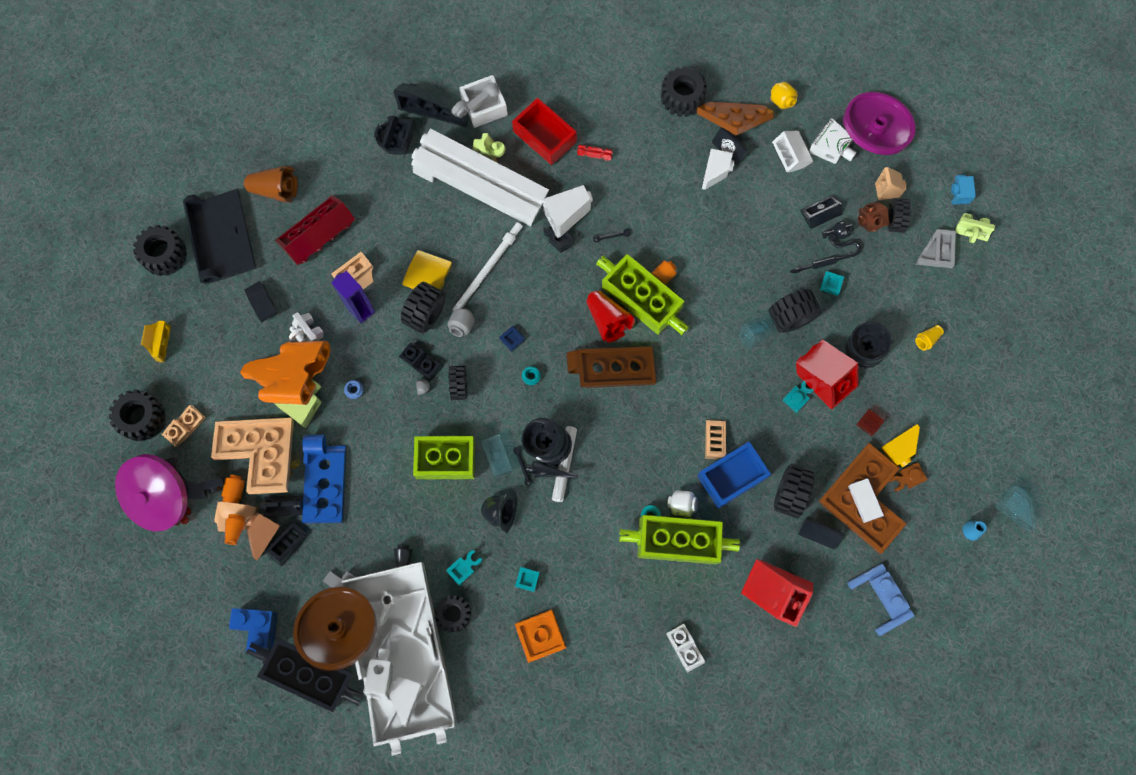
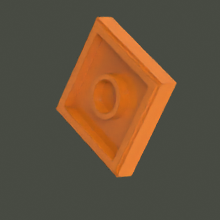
(540, 636)

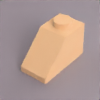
(890, 184)

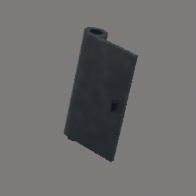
(214, 236)

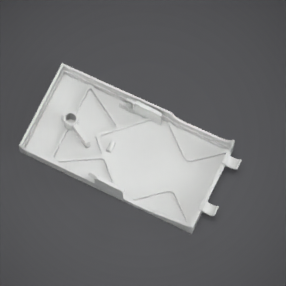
(407, 618)

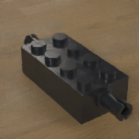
(291, 672)

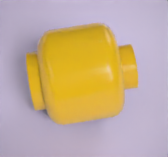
(784, 95)

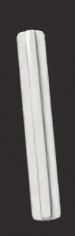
(560, 482)

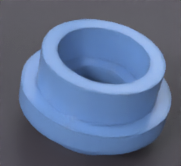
(349, 385)

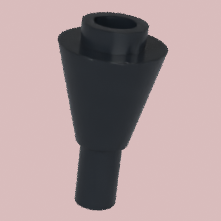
(402, 555)

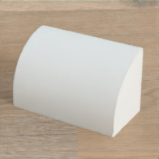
(792, 150)

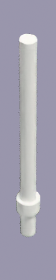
(508, 240)

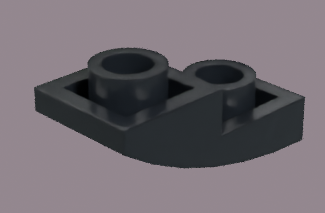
(260, 301)
(420, 361)

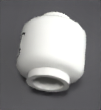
(683, 503)

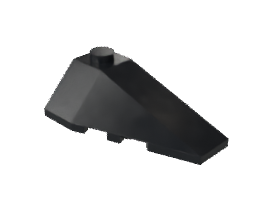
(420, 102)

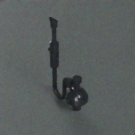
(839, 231)

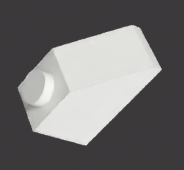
(717, 167)
(404, 698)

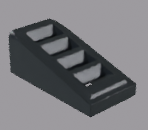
(280, 560)

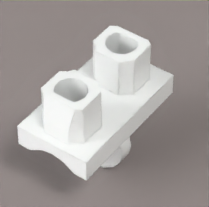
(301, 330)

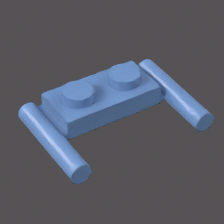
(888, 594)

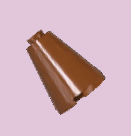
(273, 183)

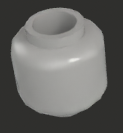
(461, 322)

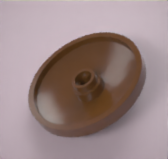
(335, 628)

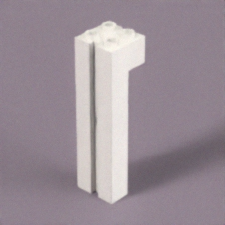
(478, 176)

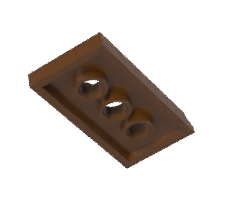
(582, 363)

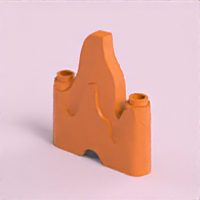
(289, 374)

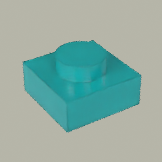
(831, 283)
(527, 579)

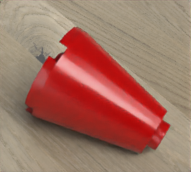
(609, 316)

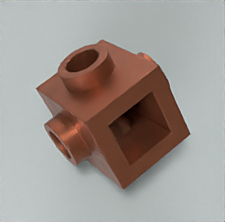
(873, 216)

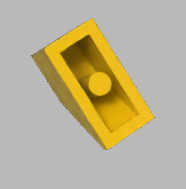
(902, 447)

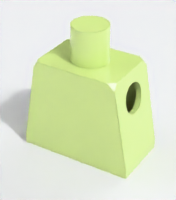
(302, 413)

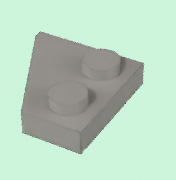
(939, 250)

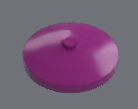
(879, 123)
(151, 492)

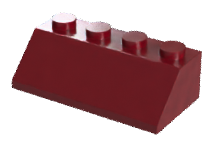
(315, 230)

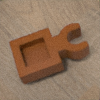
(911, 477)

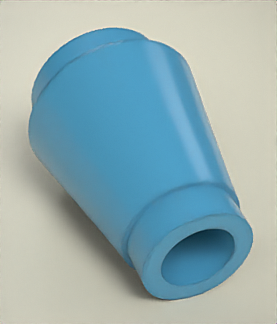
(974, 530)

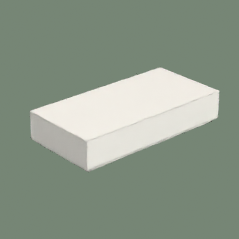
(865, 500)

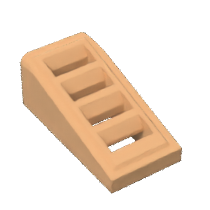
(715, 454)

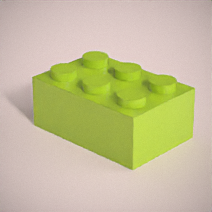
(444, 457)

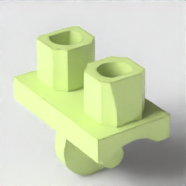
(488, 147)
(974, 229)

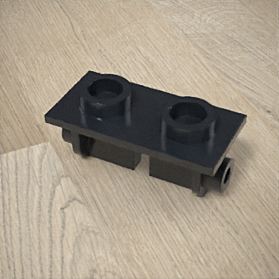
(282, 506)

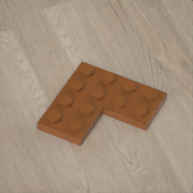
(838, 499)

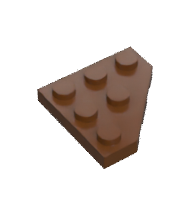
(735, 116)

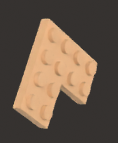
(265, 443)

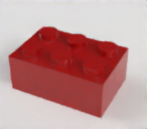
(544, 131)

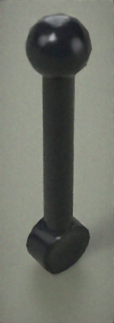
(626, 232)
(517, 451)

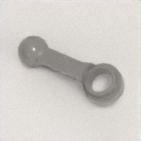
(463, 107)

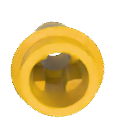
(929, 337)

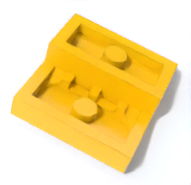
(427, 269)

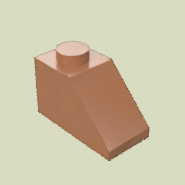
(259, 533)

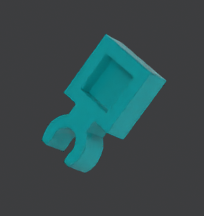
(797, 397)
(461, 569)

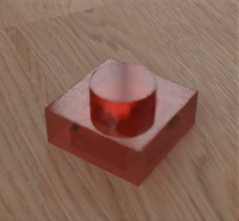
(870, 422)

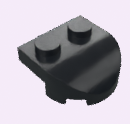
(395, 135)

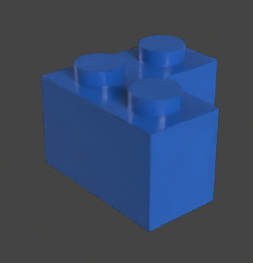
(258, 623)

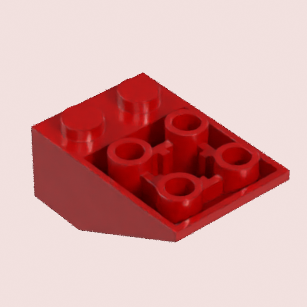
(778, 592)

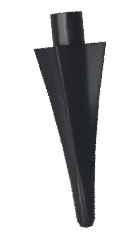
(541, 470)

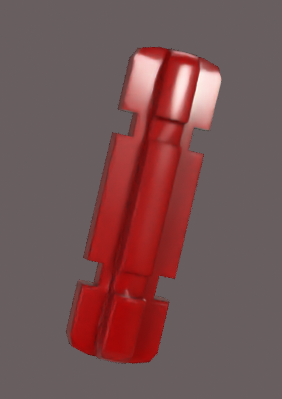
(594, 152)

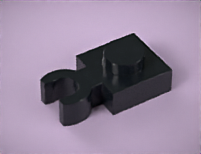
(561, 243)

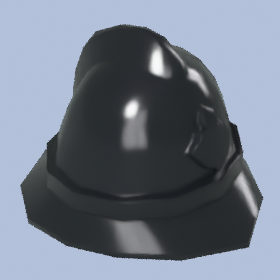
(500, 510)

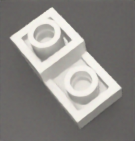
(685, 648)

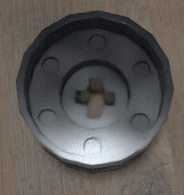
(874, 336)
(546, 441)

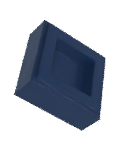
(512, 338)

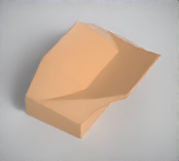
(359, 269)
(226, 508)

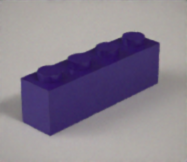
(353, 296)

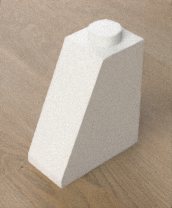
(567, 208)

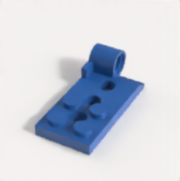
(314, 453)

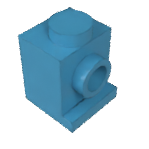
(963, 190)

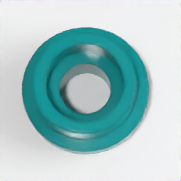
(531, 370)

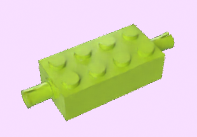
(642, 294)
(679, 539)

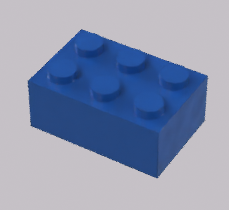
(733, 475)

